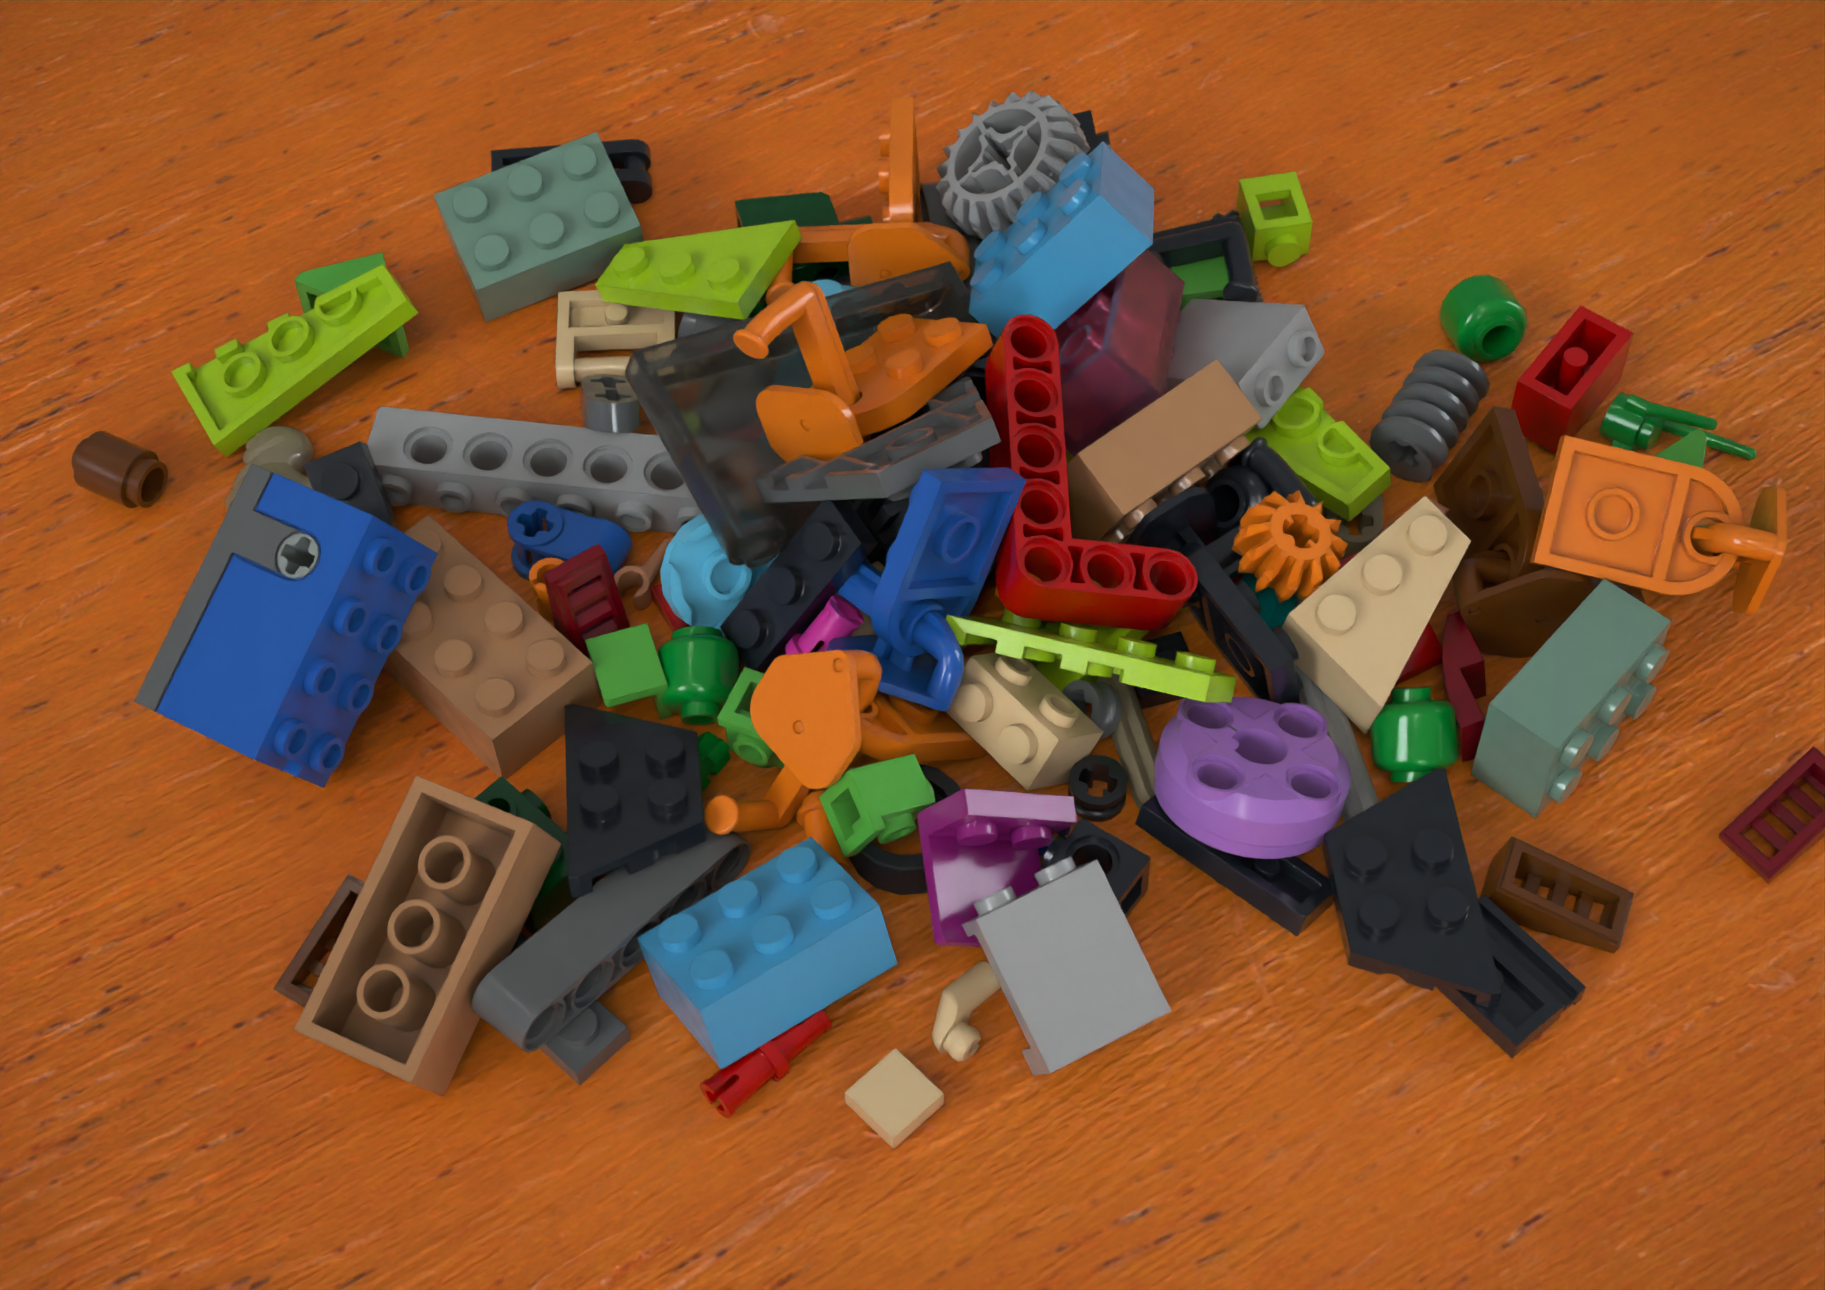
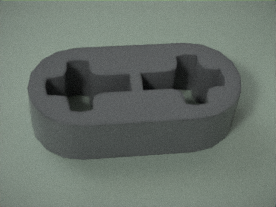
(609, 404)

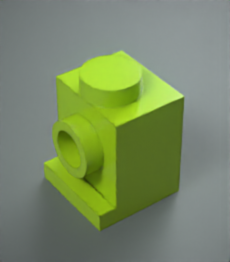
(1275, 231)

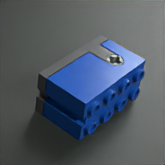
(287, 626)

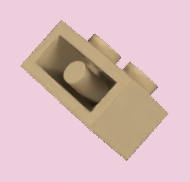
(1022, 720)

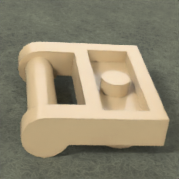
(592, 325)

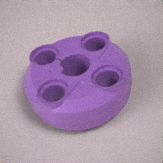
(1251, 776)

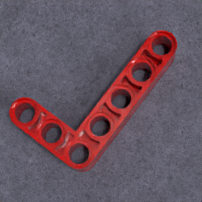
(1028, 415)

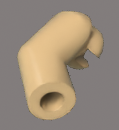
(955, 1007)

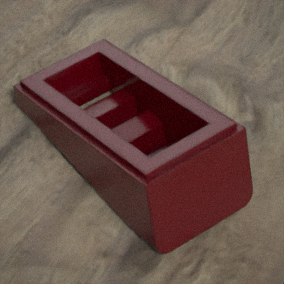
(593, 607)
(1807, 769)

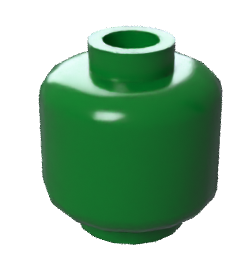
(1483, 318)
(699, 673)
(1414, 734)

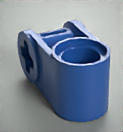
(565, 537)

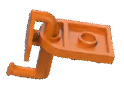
(898, 243)
(858, 388)
(1635, 521)
(817, 717)

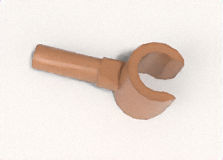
(641, 577)

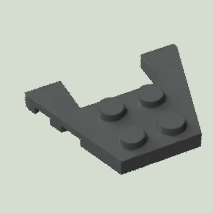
(945, 437)

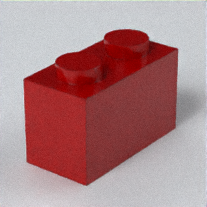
(1570, 377)

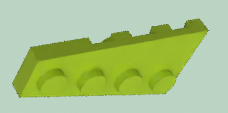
(271, 374)
(1325, 454)
(1080, 652)

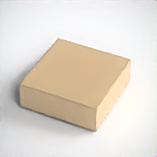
(894, 1098)

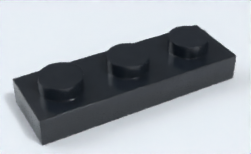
(798, 583)
(1280, 888)

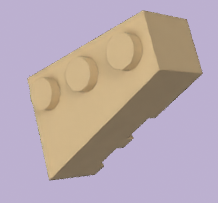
(1372, 611)

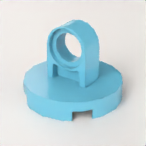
(700, 579)

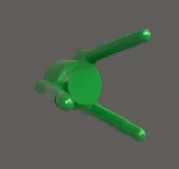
(1638, 423)

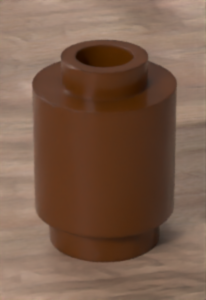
(119, 470)

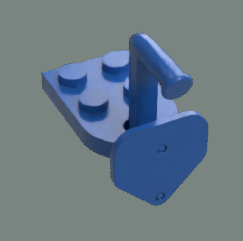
(932, 573)

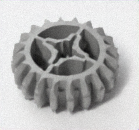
(1006, 160)

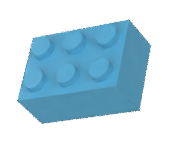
(1064, 243)
(767, 951)

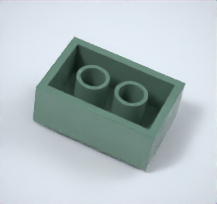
(538, 225)
(1571, 699)

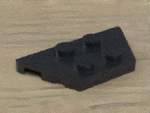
(628, 793)
(1410, 892)

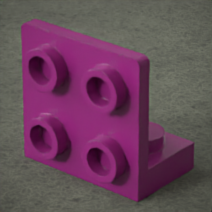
(982, 845)

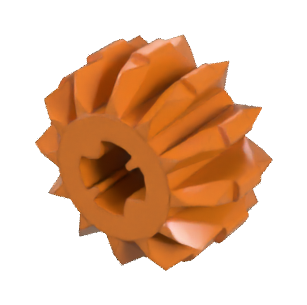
(1288, 545)

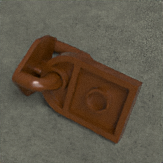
(1499, 506)

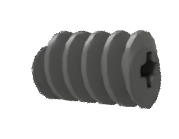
(1429, 414)

